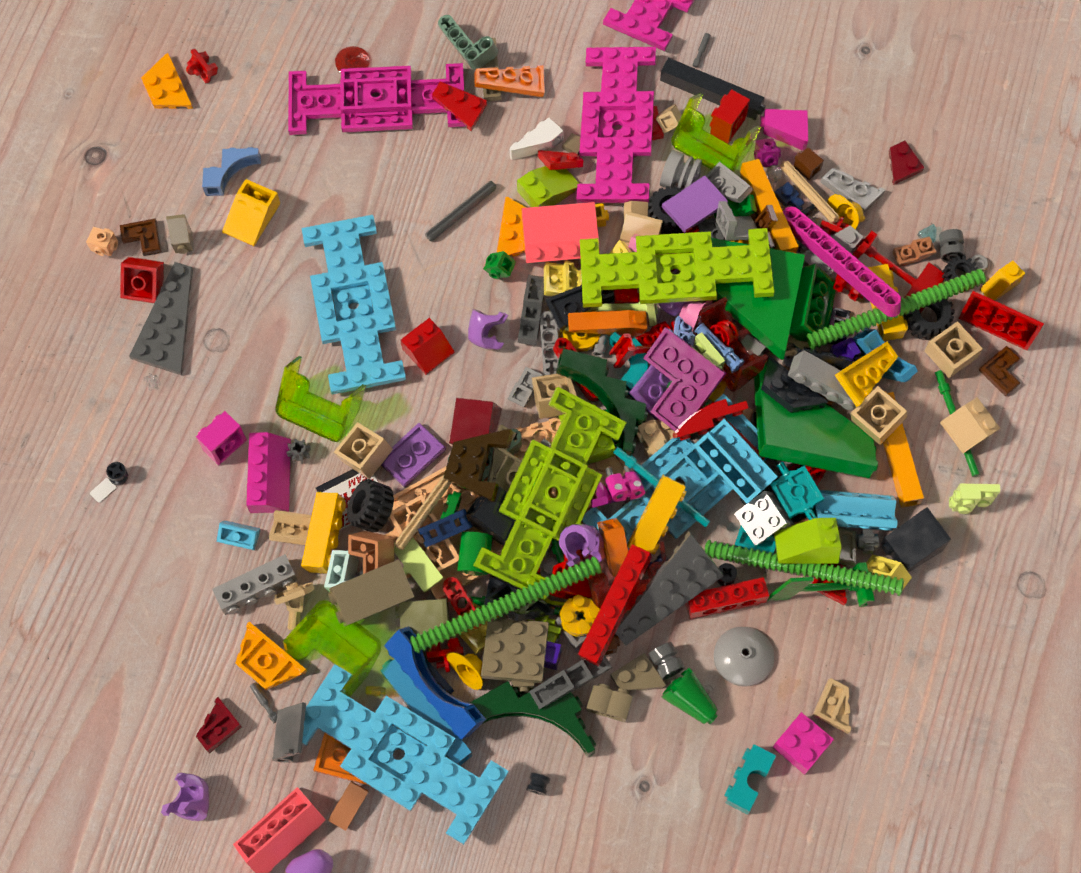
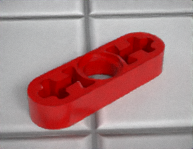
(454, 601)

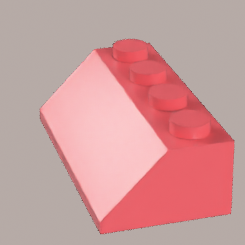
(279, 832)

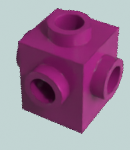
(767, 152)

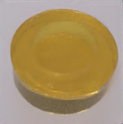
(375, 691)

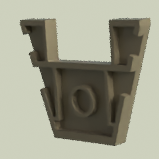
(503, 466)

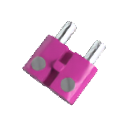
(624, 486)

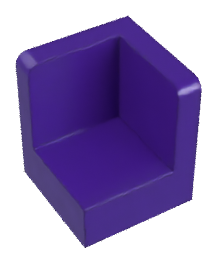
(846, 348)
(553, 654)

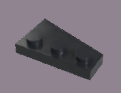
(565, 303)

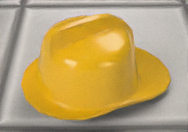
(850, 210)
(468, 668)

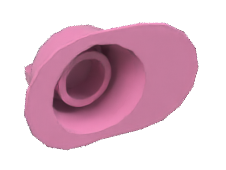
(691, 311)

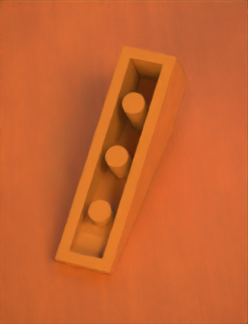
(608, 322)

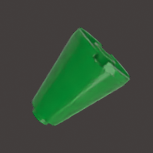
(691, 697)

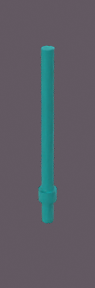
(631, 462)

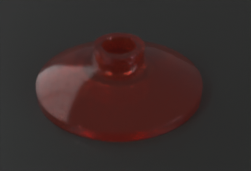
(359, 60)

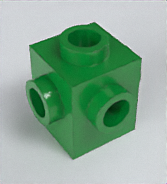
(499, 265)

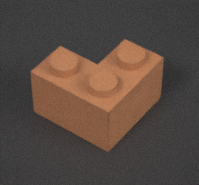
(373, 547)

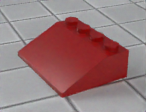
(1000, 320)

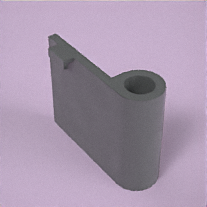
(289, 733)

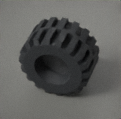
(655, 207)
(931, 329)
(370, 505)

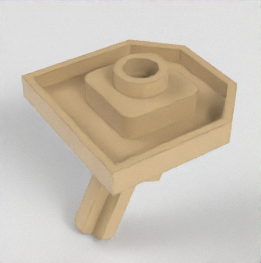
(294, 598)

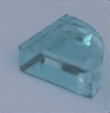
(930, 232)

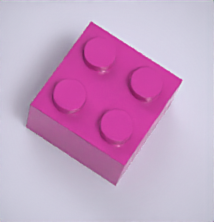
(221, 437)
(802, 743)

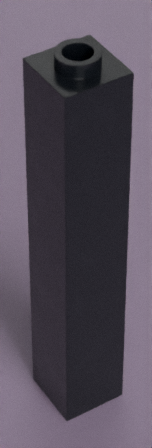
(711, 87)

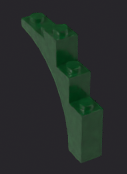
(612, 392)
(562, 713)

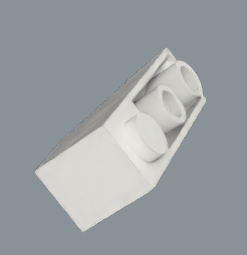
(543, 137)

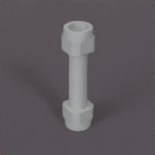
(600, 348)

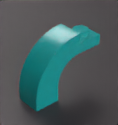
(638, 365)

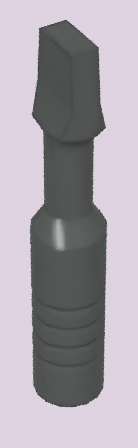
(702, 47)
(263, 701)

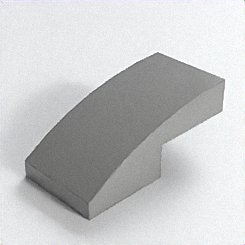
(523, 389)

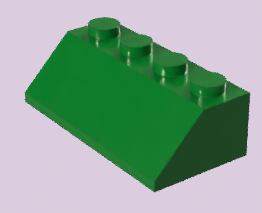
(812, 303)

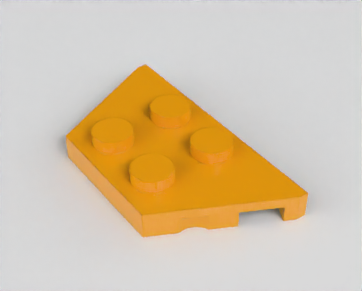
(165, 86)
(511, 231)
(266, 660)

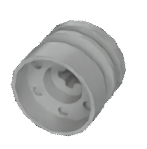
(679, 172)

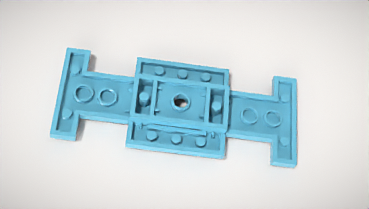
(348, 283)
(681, 461)
(421, 769)

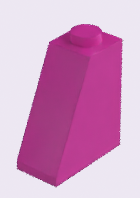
(786, 126)

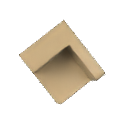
(669, 118)
(636, 207)

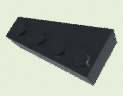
(838, 362)

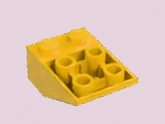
(251, 212)

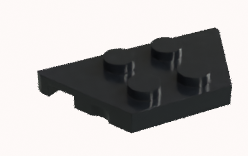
(787, 391)
(499, 588)

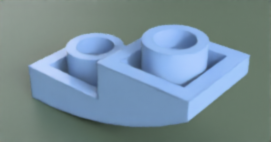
(684, 331)

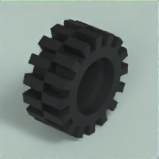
(958, 263)

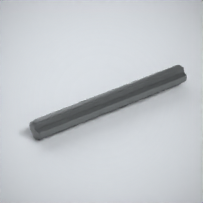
(460, 211)

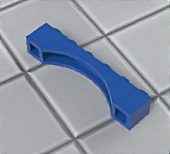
(460, 715)

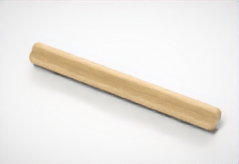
(809, 192)
(422, 514)

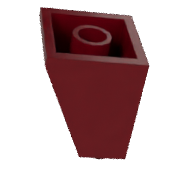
(474, 419)

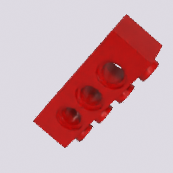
(728, 598)

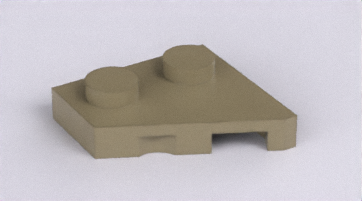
(638, 675)

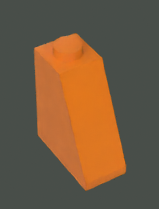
(614, 543)

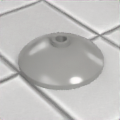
(743, 669)

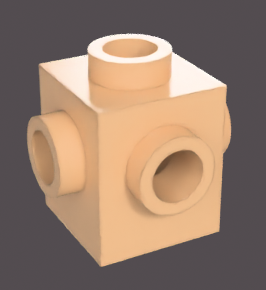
(102, 241)

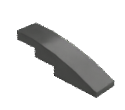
(531, 310)
(568, 681)

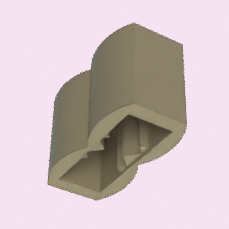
(609, 702)

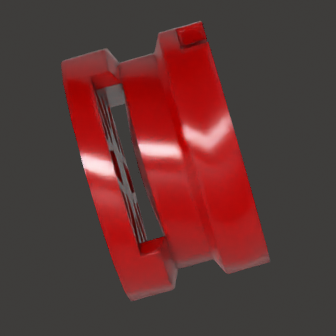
(724, 332)

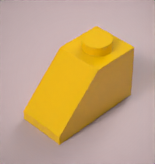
(1003, 281)

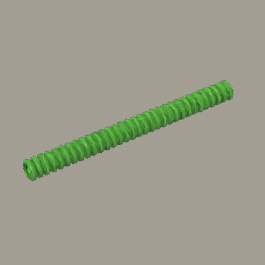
(908, 304)
(818, 571)
(506, 604)

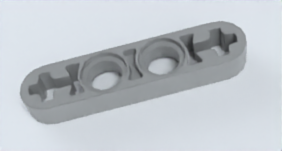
(548, 345)

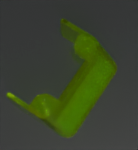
(701, 145)
(312, 411)

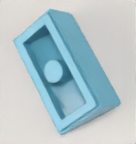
(238, 534)

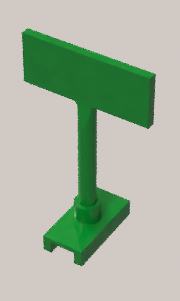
(795, 585)

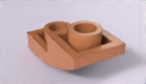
(914, 252)
(348, 805)

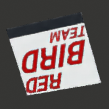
(344, 486)

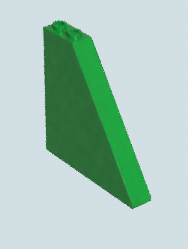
(765, 317)
(812, 437)

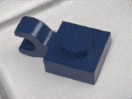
(789, 195)

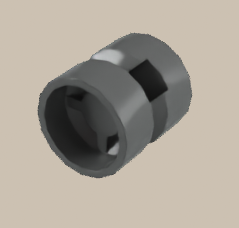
(951, 244)
(666, 659)

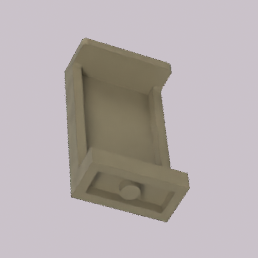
(370, 593)

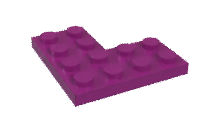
(691, 376)

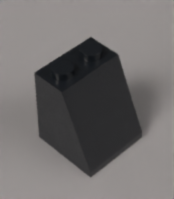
(487, 519)
(916, 540)

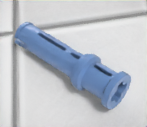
(729, 356)

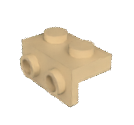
(290, 527)

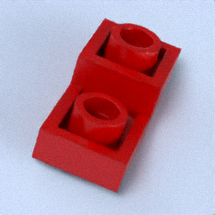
(651, 336)

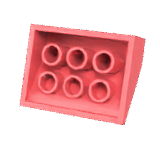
(556, 231)

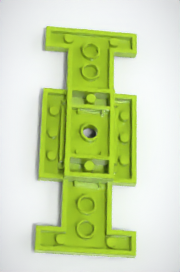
(697, 274)
(563, 468)

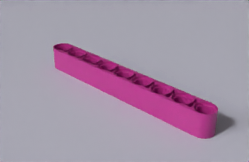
(843, 262)

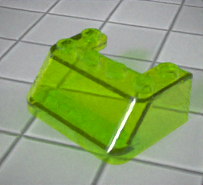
(346, 646)

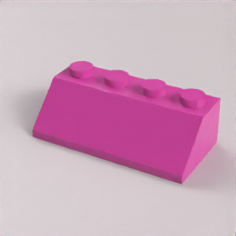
(268, 473)

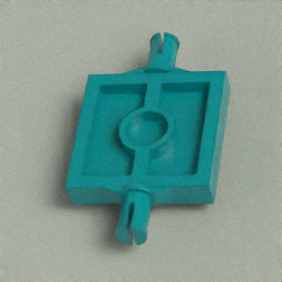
(796, 491)

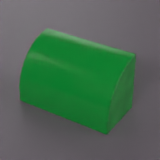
(469, 549)

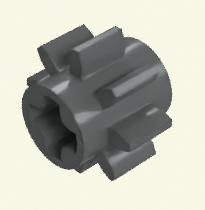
(293, 451)
(867, 541)

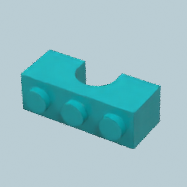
(756, 762)

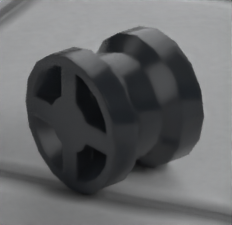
(114, 469)
(729, 577)
(538, 784)

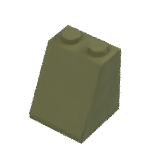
(422, 614)

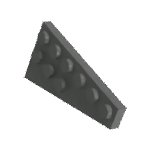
(165, 329)
(673, 585)

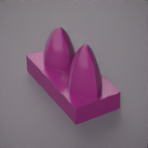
(603, 496)

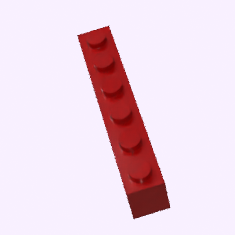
(615, 605)

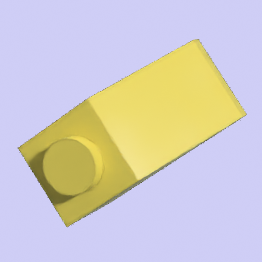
(888, 568)

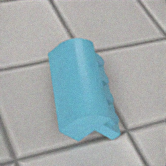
(735, 461)
(858, 509)

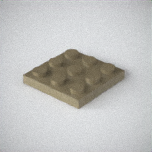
(515, 650)

